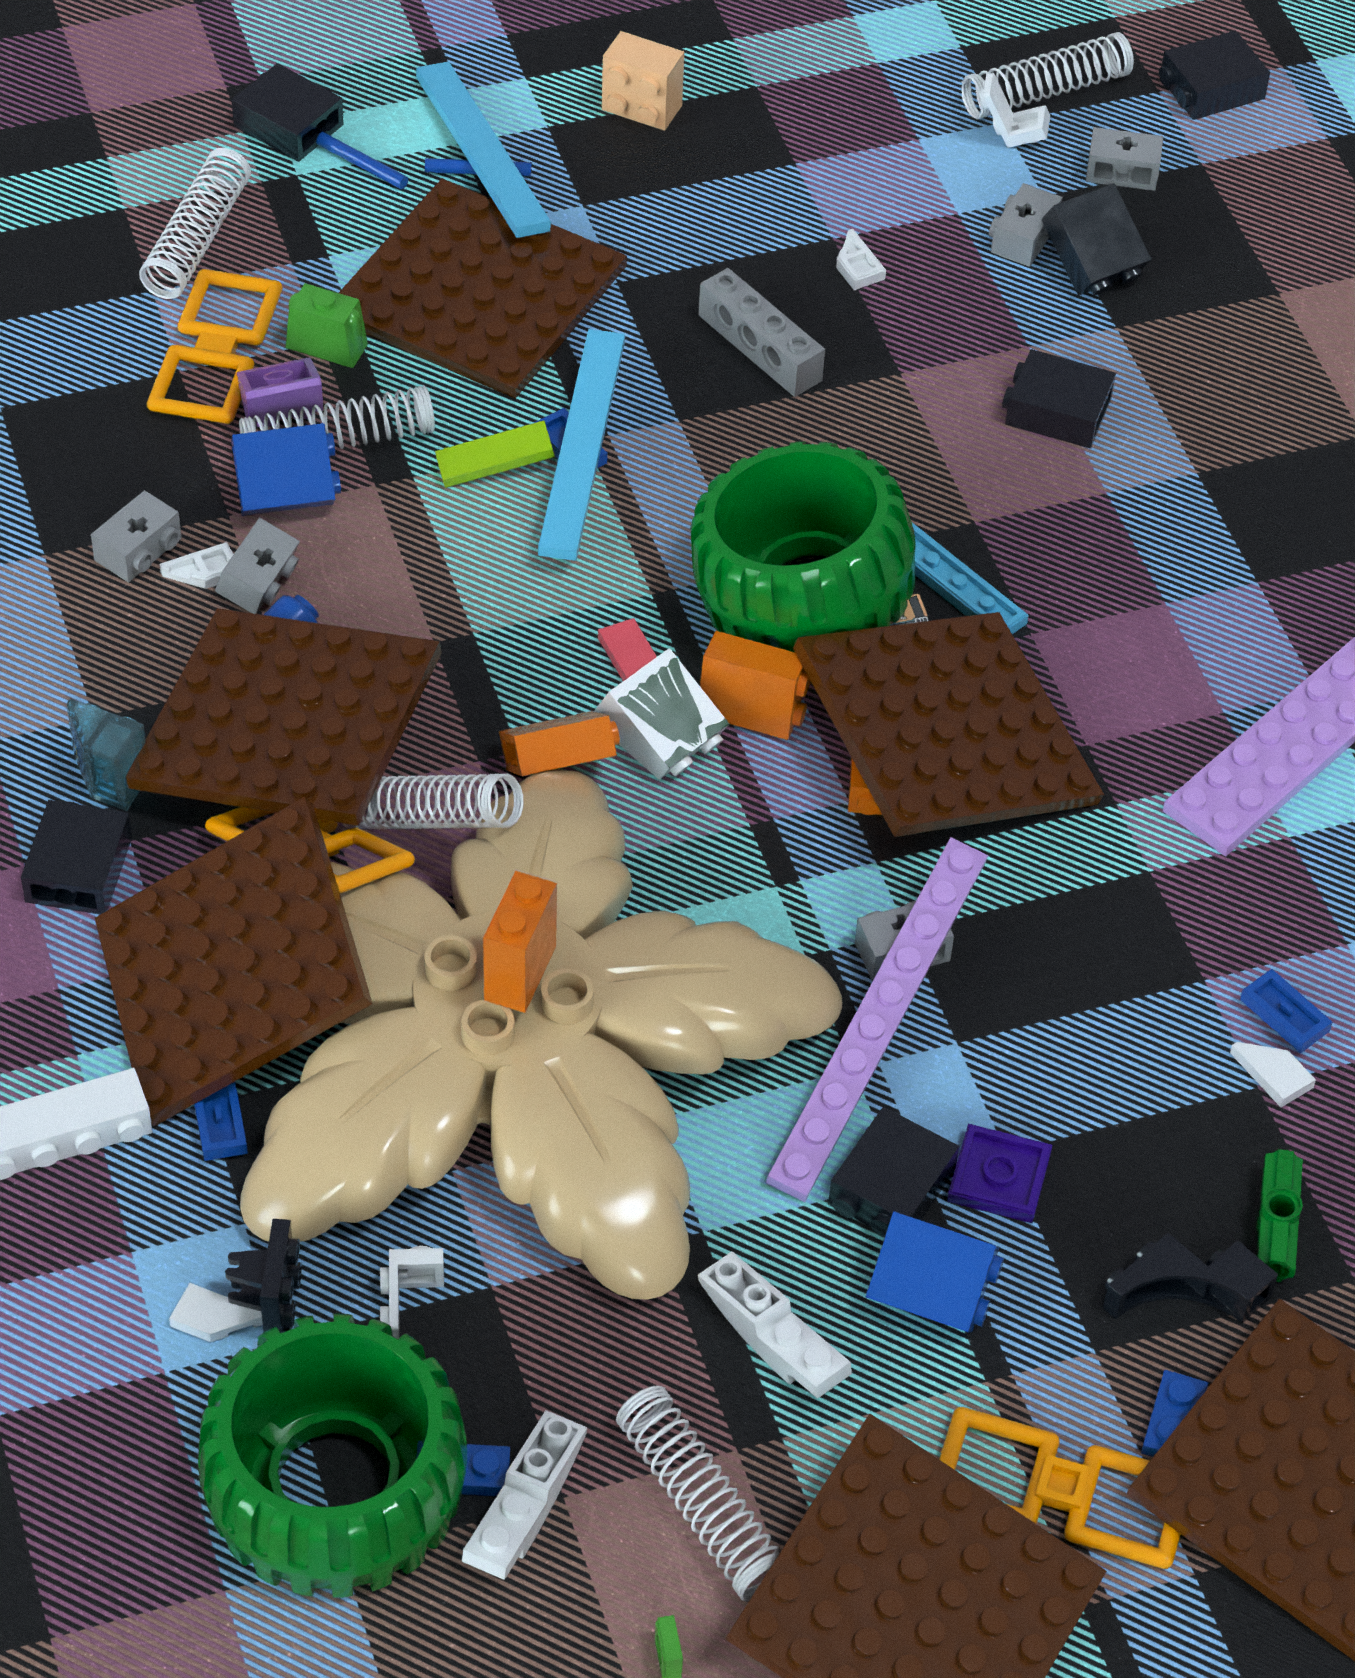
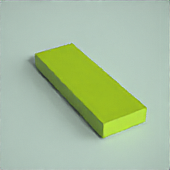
(494, 454)

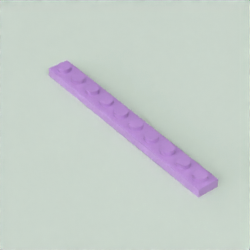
(876, 1020)

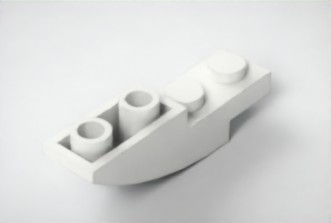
(770, 1328)
(526, 1496)

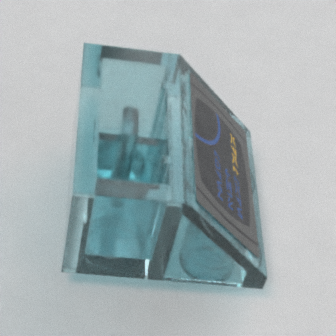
(105, 751)

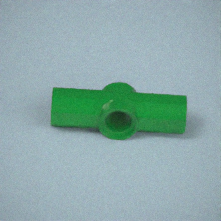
(1280, 1196)

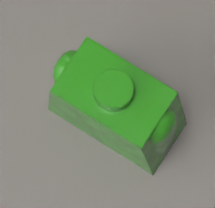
(326, 325)

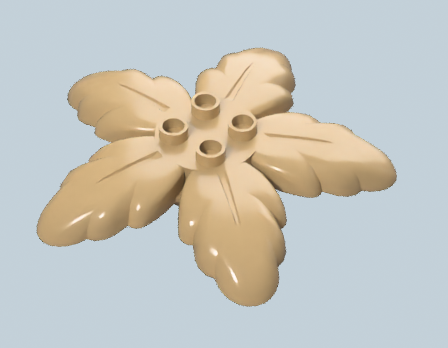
(559, 1085)

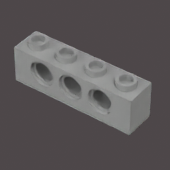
(761, 332)

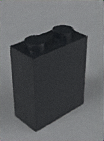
(1214, 75)
(287, 111)
(1096, 240)
(1059, 398)
(76, 857)
(891, 1170)

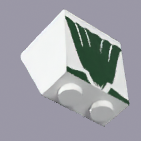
(663, 716)

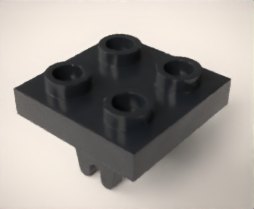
(268, 1277)

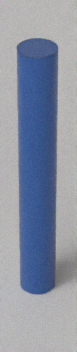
(362, 160)
(456, 166)

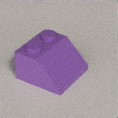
(280, 389)

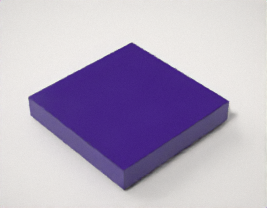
(999, 1173)

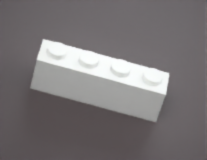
(72, 1122)

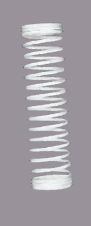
(1109, 60)
(172, 267)
(422, 406)
(483, 804)
(661, 1408)

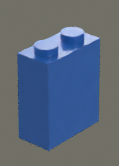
(285, 469)
(934, 1272)

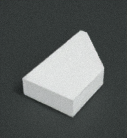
(858, 263)
(199, 568)
(1274, 1071)
(210, 1314)

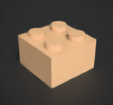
(642, 80)

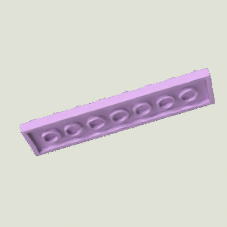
(1271, 758)

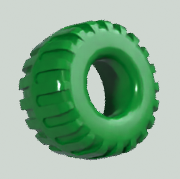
(795, 507)
(318, 1385)

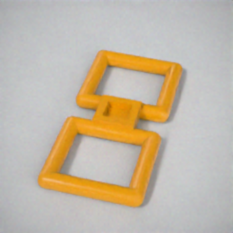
(214, 346)
(394, 856)
(1064, 1484)

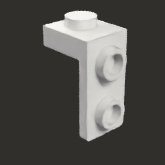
(1016, 127)
(409, 1269)

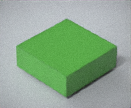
(668, 1647)

